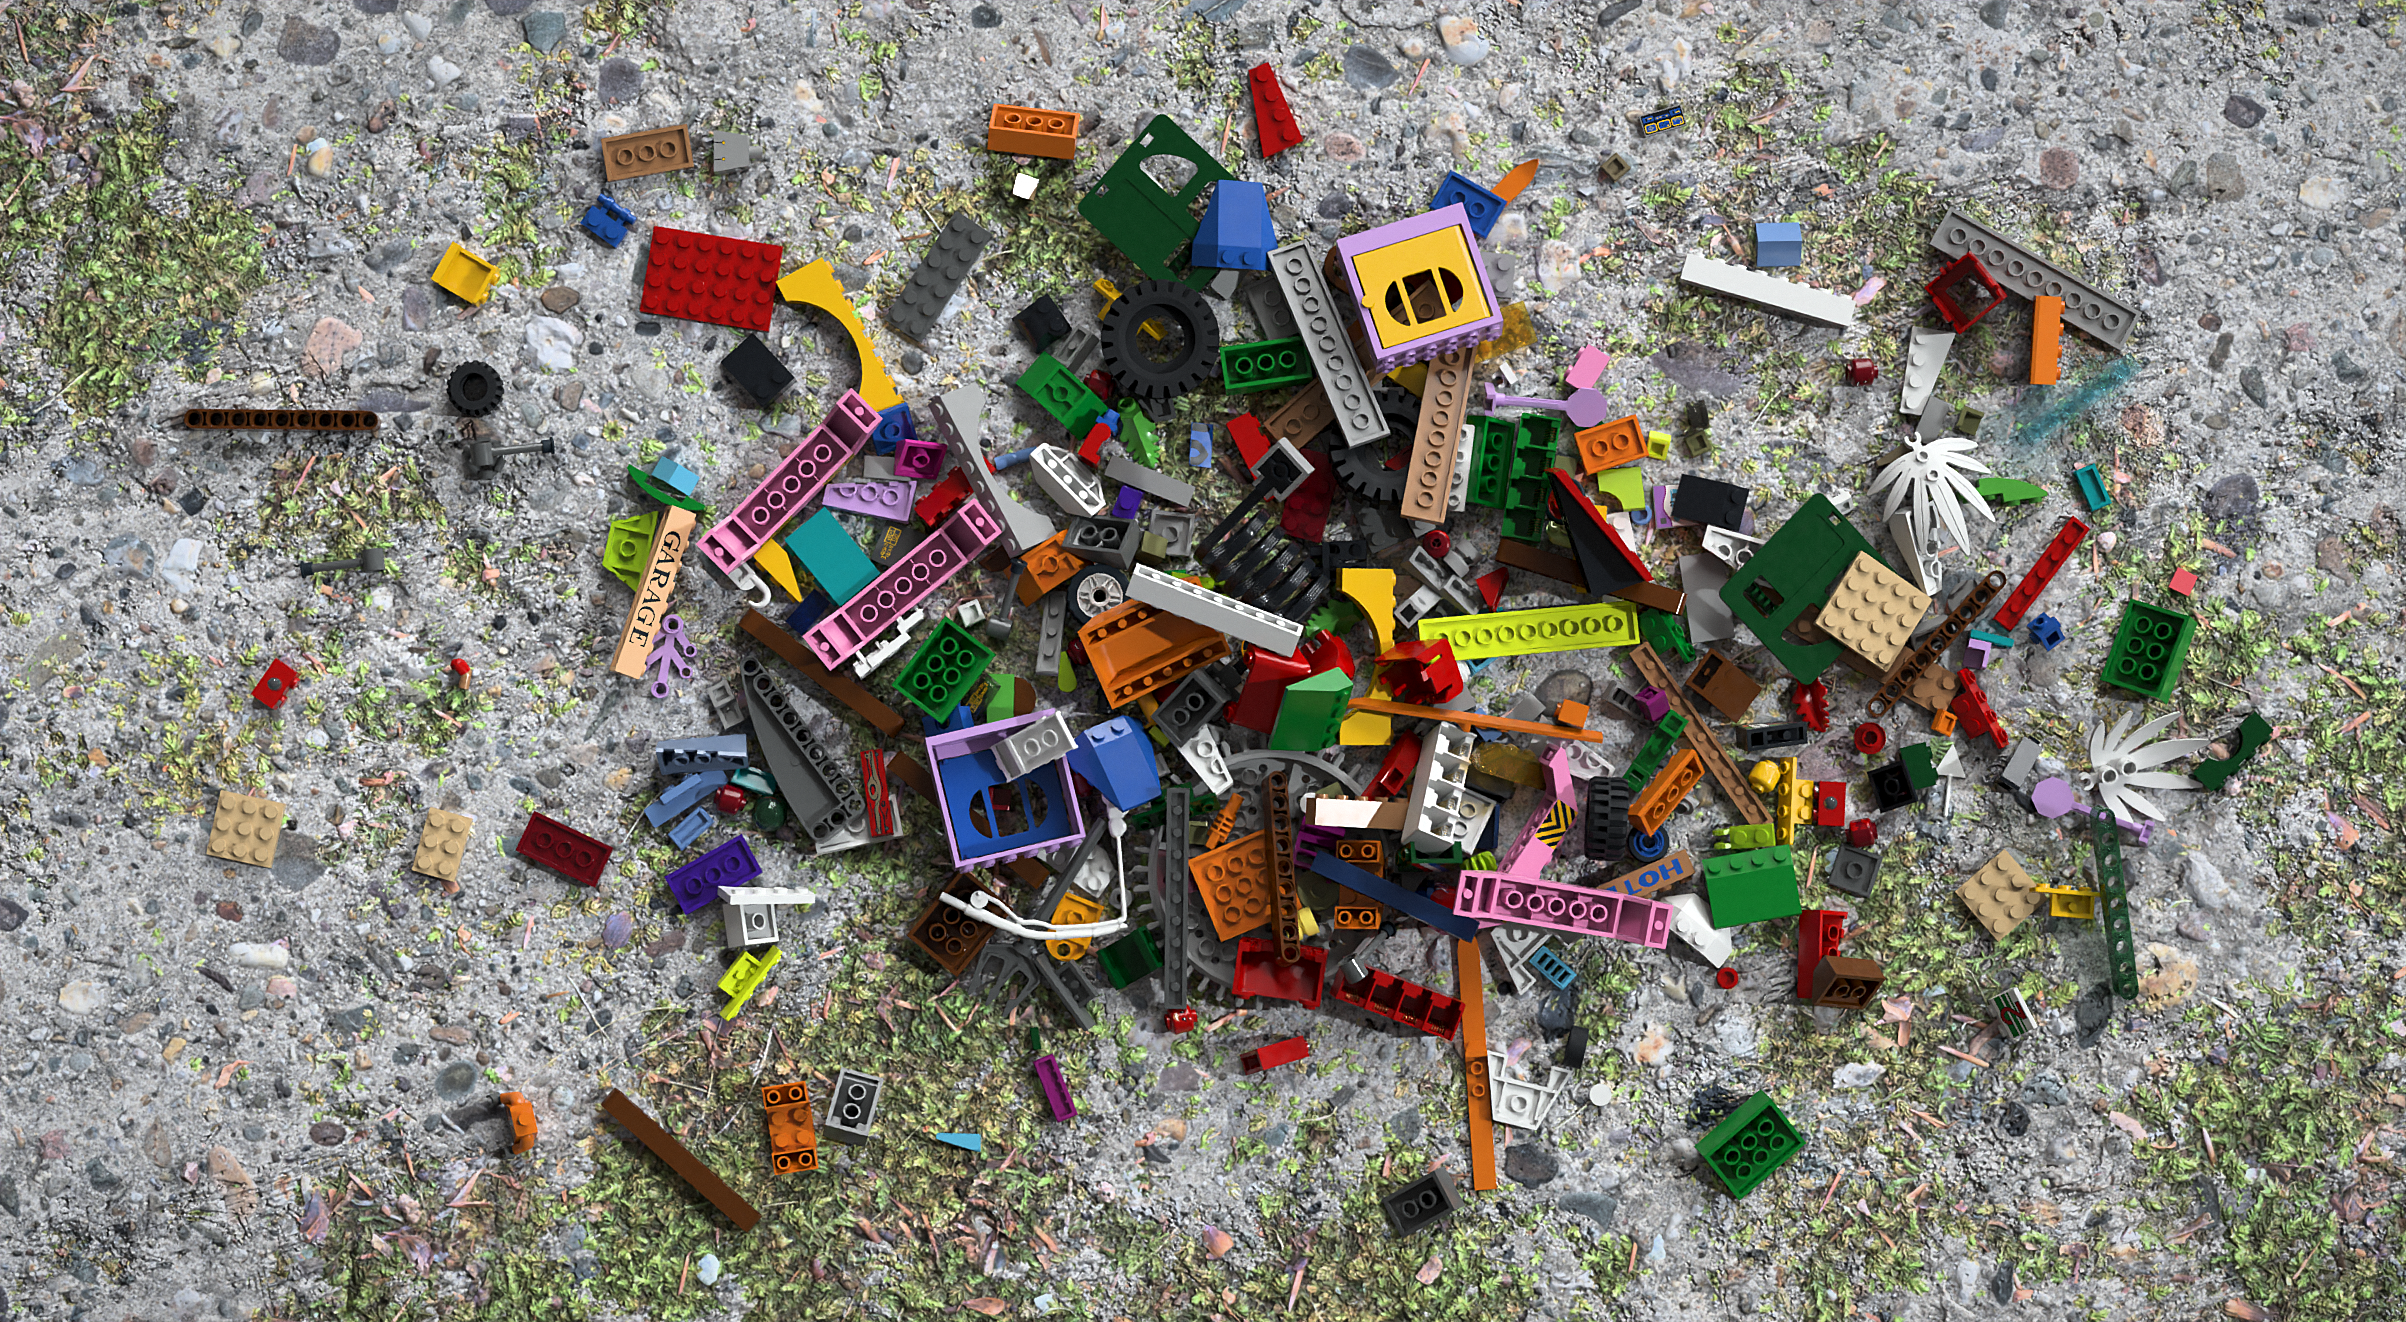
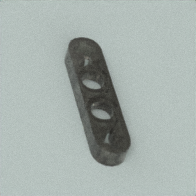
(1106, 837)

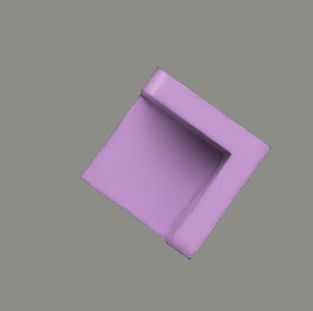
(1976, 654)

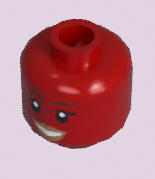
(1180, 1020)

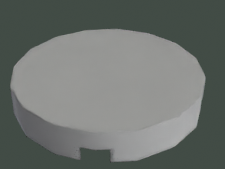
(1960, 592)

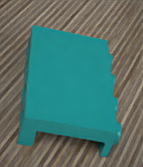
(831, 557)

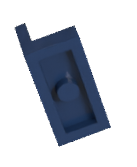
(1489, 836)

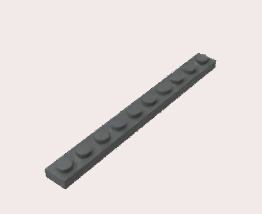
(1176, 898)

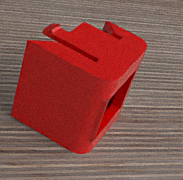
(1951, 275)
(1435, 683)

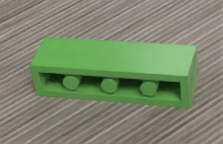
(1003, 703)

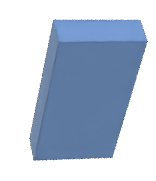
(691, 828)

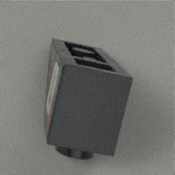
(1770, 735)

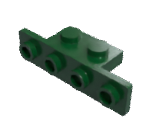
(1158, 814)

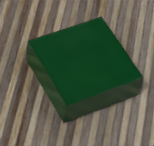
(1035, 1038)

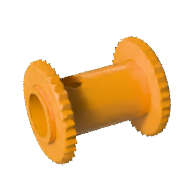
(1148, 706)

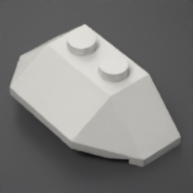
(1067, 480)
(1694, 925)

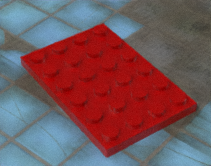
(711, 279)

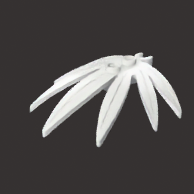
(1929, 471)
(2119, 767)

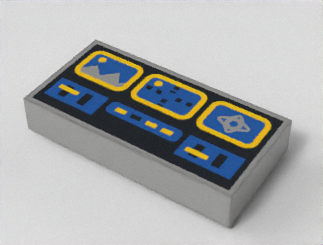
(1662, 121)

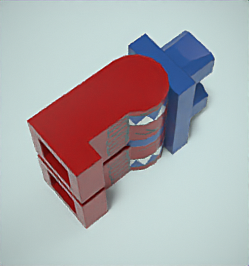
(1098, 438)
(1438, 893)

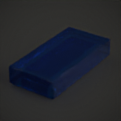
(808, 612)

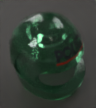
(769, 813)

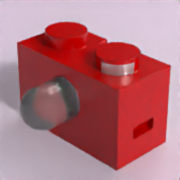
(276, 684)
(1830, 804)

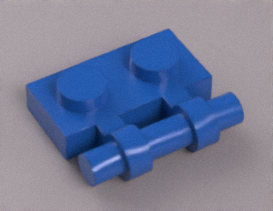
(606, 227)

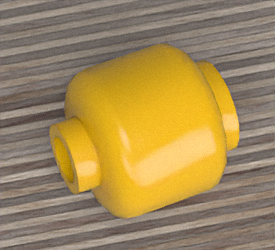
(1764, 776)

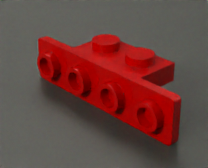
(1975, 712)

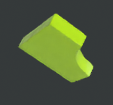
(1624, 486)

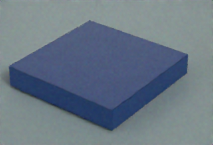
(895, 426)

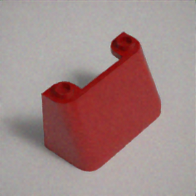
(1265, 687)
(1260, 975)

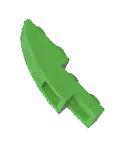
(2010, 491)

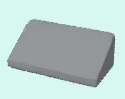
(1228, 281)
(1076, 348)
(1925, 629)

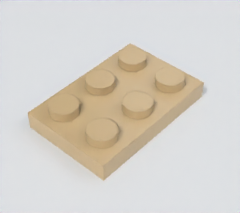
(442, 844)

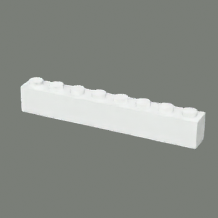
(1767, 291)
(1214, 610)

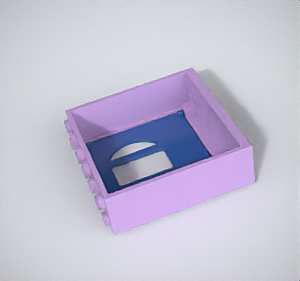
(978, 771)

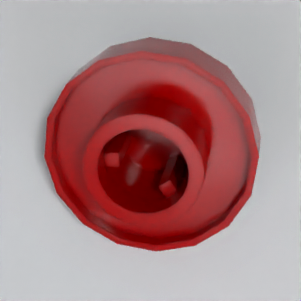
(1869, 738)

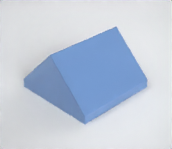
(1778, 244)

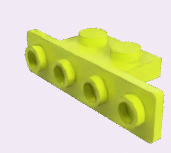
(743, 978)

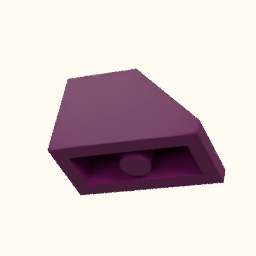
(1652, 703)

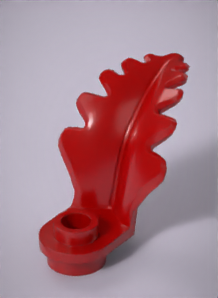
(1812, 704)

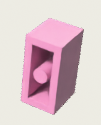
(1587, 369)

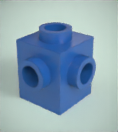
(2045, 627)

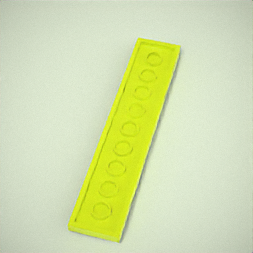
(1535, 630)

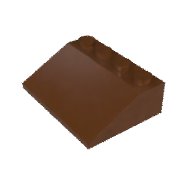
(947, 931)

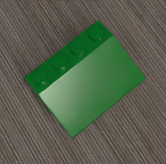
(2149, 650)
(943, 670)
(1311, 712)
(1751, 887)
(1750, 1144)

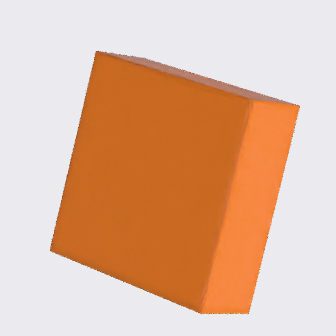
(1944, 722)

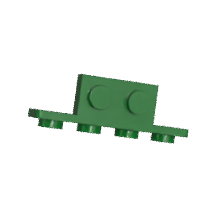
(1664, 634)

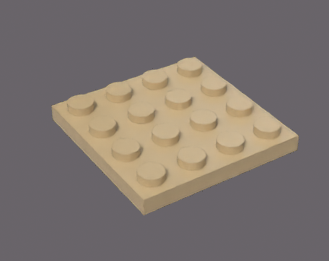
(1873, 611)

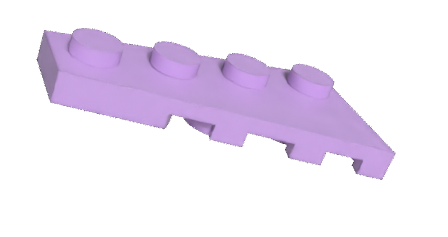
(882, 500)

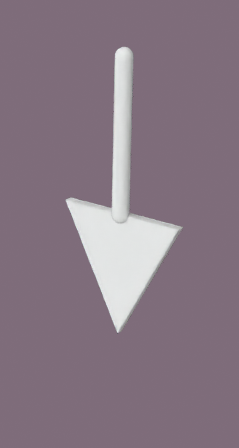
(1950, 767)

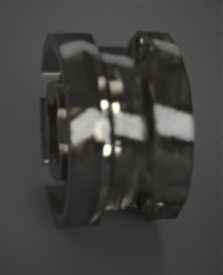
(1697, 415)

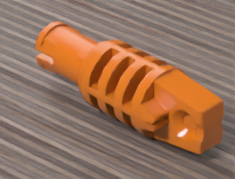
(1224, 822)

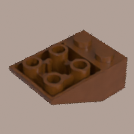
(1722, 685)

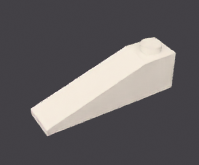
(1733, 548)
(1925, 568)

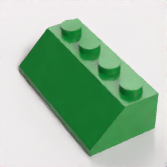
(1489, 461)

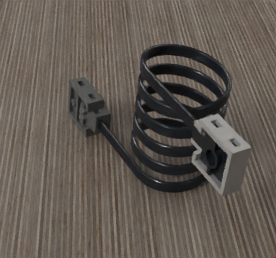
(1278, 476)

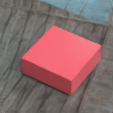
(2182, 582)

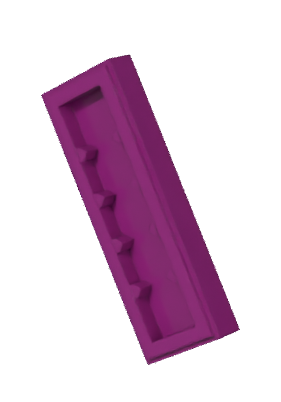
(1055, 1088)

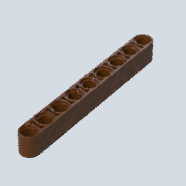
(272, 417)
(1567, 571)
(1943, 637)
(815, 669)
(922, 782)
(1275, 877)
(681, 1160)

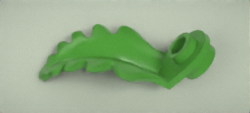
(1137, 432)
(1338, 617)

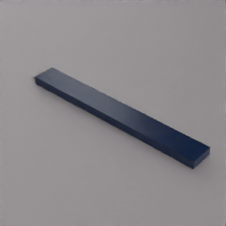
(1394, 896)

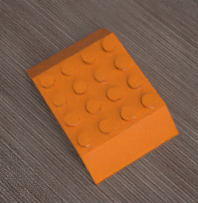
(1146, 648)

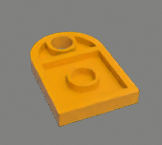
(1072, 911)

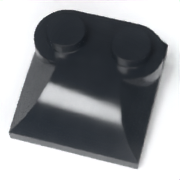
(1042, 323)
(1892, 786)

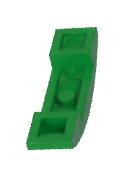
(642, 478)
(1654, 750)

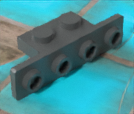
(1071, 987)

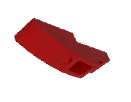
(1396, 767)

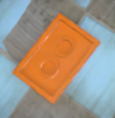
(1610, 445)

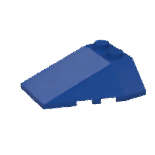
(1235, 228)
(1118, 762)

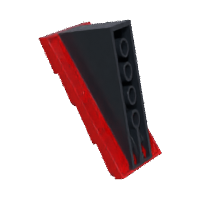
(1597, 547)

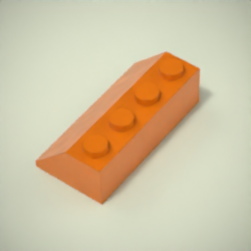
(1033, 131)
(2045, 339)
(1666, 791)

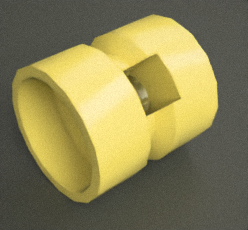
(1306, 923)

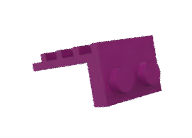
(1318, 836)

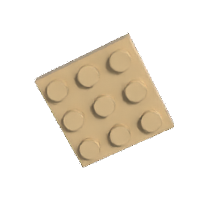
(246, 829)
(2000, 895)

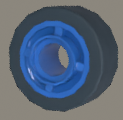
(1644, 854)

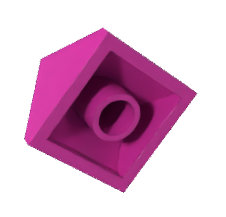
(919, 458)

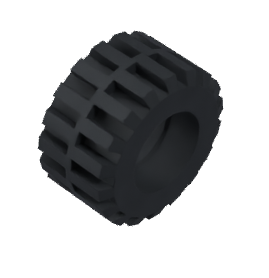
(465, 373)

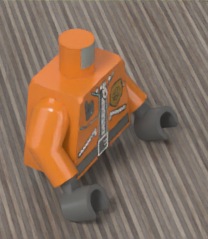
(520, 1121)

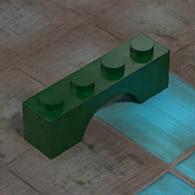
(2251, 733)

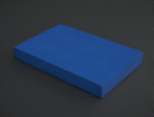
(1479, 204)

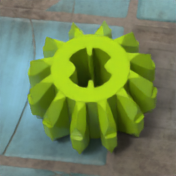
(1483, 861)

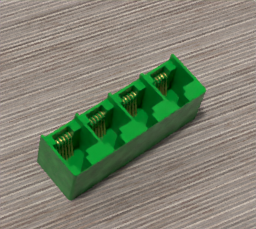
(1528, 482)

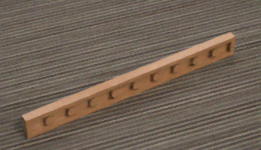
(1702, 737)

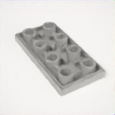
(1706, 613)

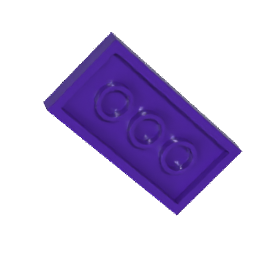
(724, 866)

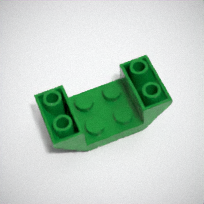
(1062, 395)

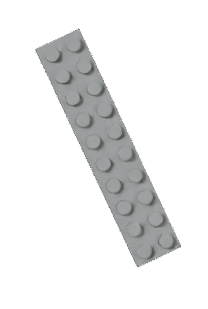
(2032, 275)
(1328, 344)

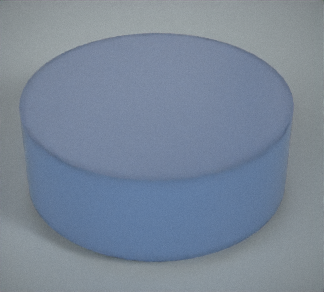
(1641, 517)

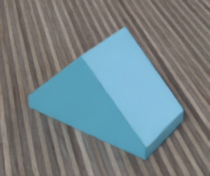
(675, 475)

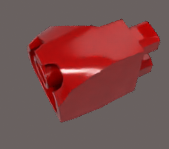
(1330, 655)

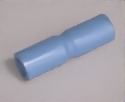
(1013, 458)

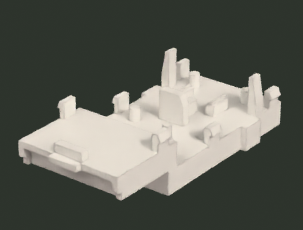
(887, 650)
(1033, 746)

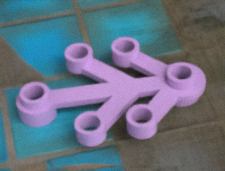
(668, 652)

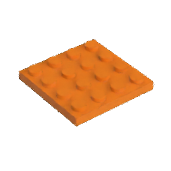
(1236, 885)

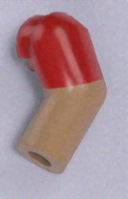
(464, 672)

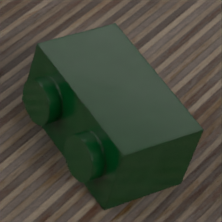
(1919, 765)

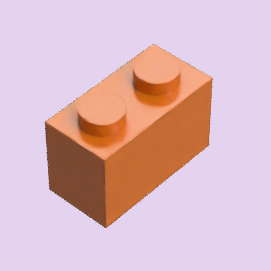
(1571, 714)

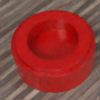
(1727, 978)

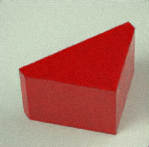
(1492, 587)

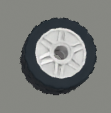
(1089, 583)

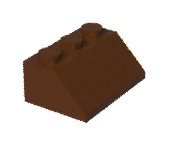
(1845, 982)

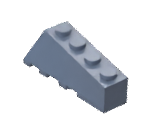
(703, 754)

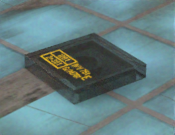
(980, 695)

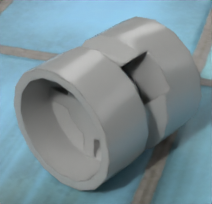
(1463, 557)

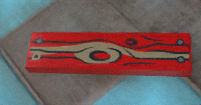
(877, 793)

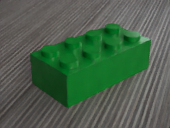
(1265, 365)

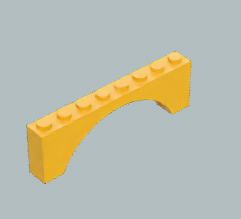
(817, 288)
(1373, 594)

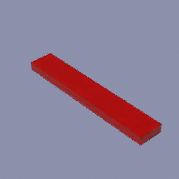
(2041, 574)

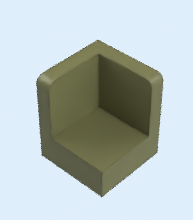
(1968, 420)
(1151, 548)
(1198, 832)

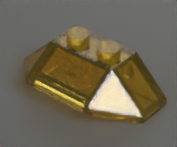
(1509, 763)

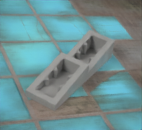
(1149, 481)
(1446, 585)

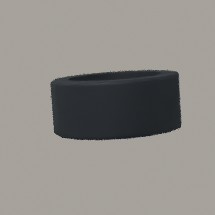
(1576, 1047)

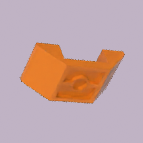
(1046, 569)
(1355, 909)
(791, 1127)

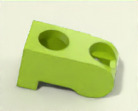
(1067, 680)

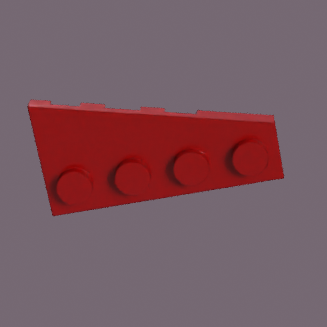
(1274, 118)

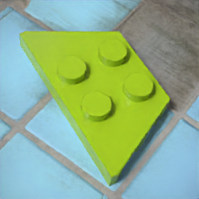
(630, 546)

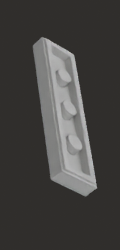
(1052, 633)

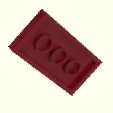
(1311, 501)
(564, 849)

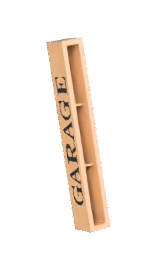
(652, 592)

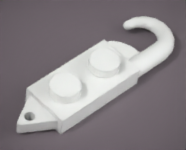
(747, 579)

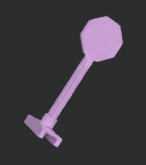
(1584, 407)
(2054, 799)

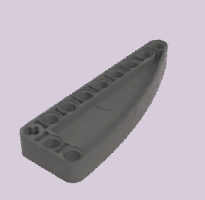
(797, 774)

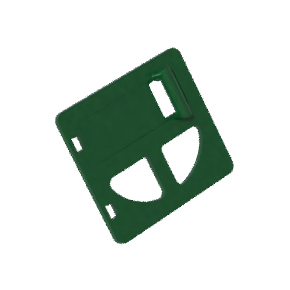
(1142, 216)
(1799, 566)

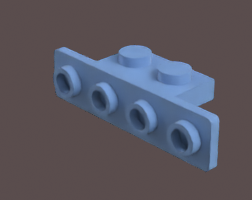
(684, 795)

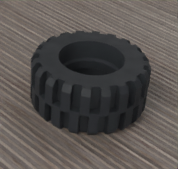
(1606, 818)

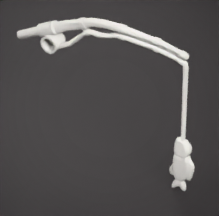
(979, 899)

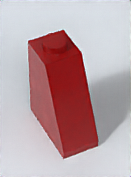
(1274, 1055)

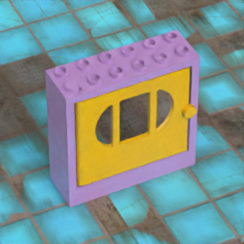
(1405, 249)

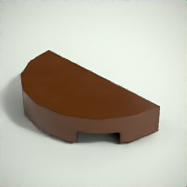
(997, 560)
(1024, 697)

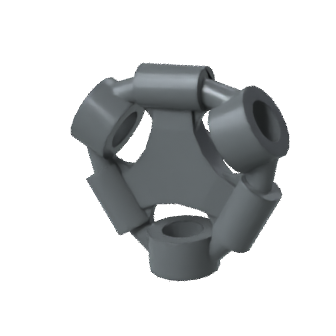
(497, 466)

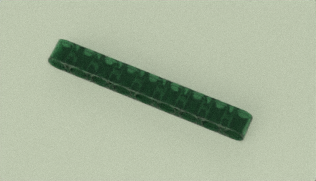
(2107, 894)

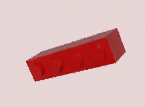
(1249, 440)

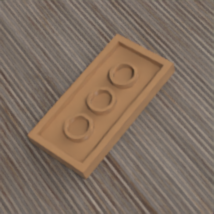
(647, 153)

